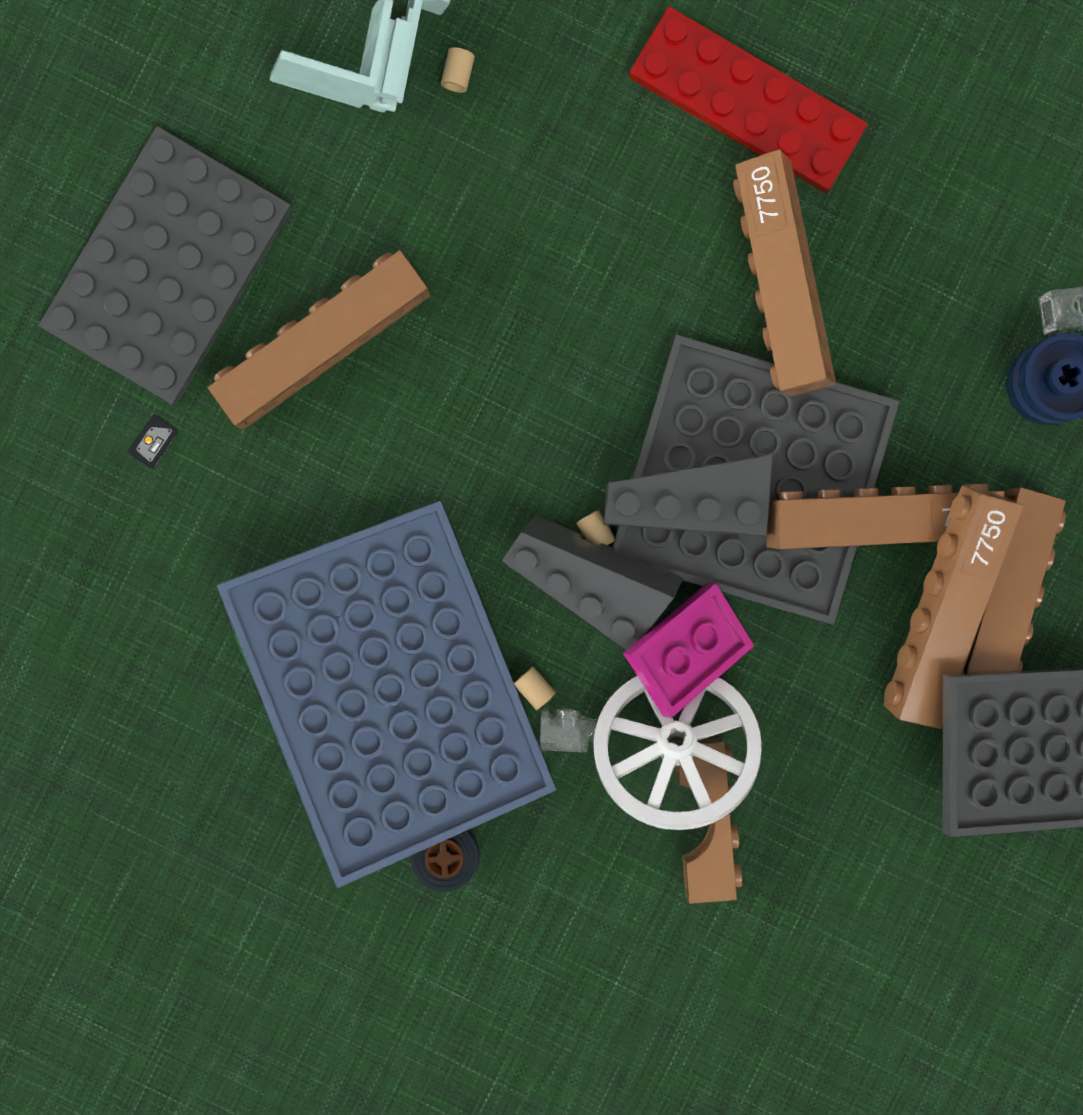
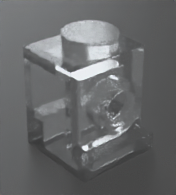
(1059, 312)
(565, 730)

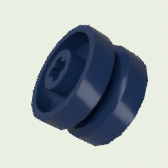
(1048, 380)

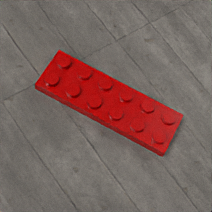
(747, 99)

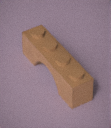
(710, 866)

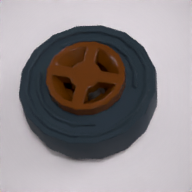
(447, 870)

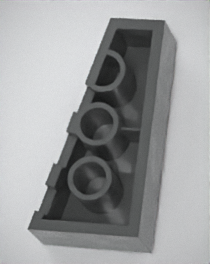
(700, 499)
(592, 580)

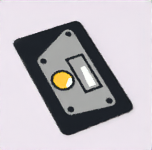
(153, 441)

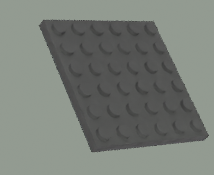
(725, 410)

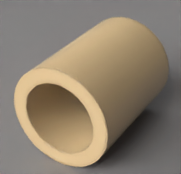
(457, 70)
(594, 530)
(534, 688)

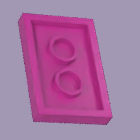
(689, 649)

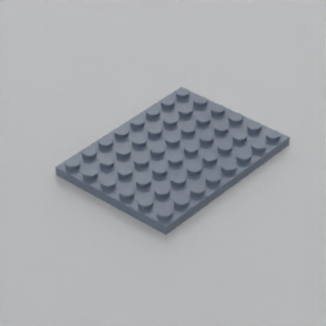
(386, 691)

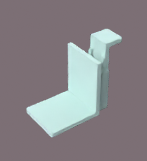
(382, 67)

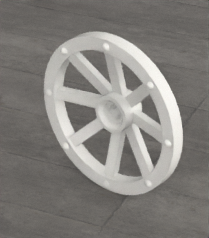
(677, 755)

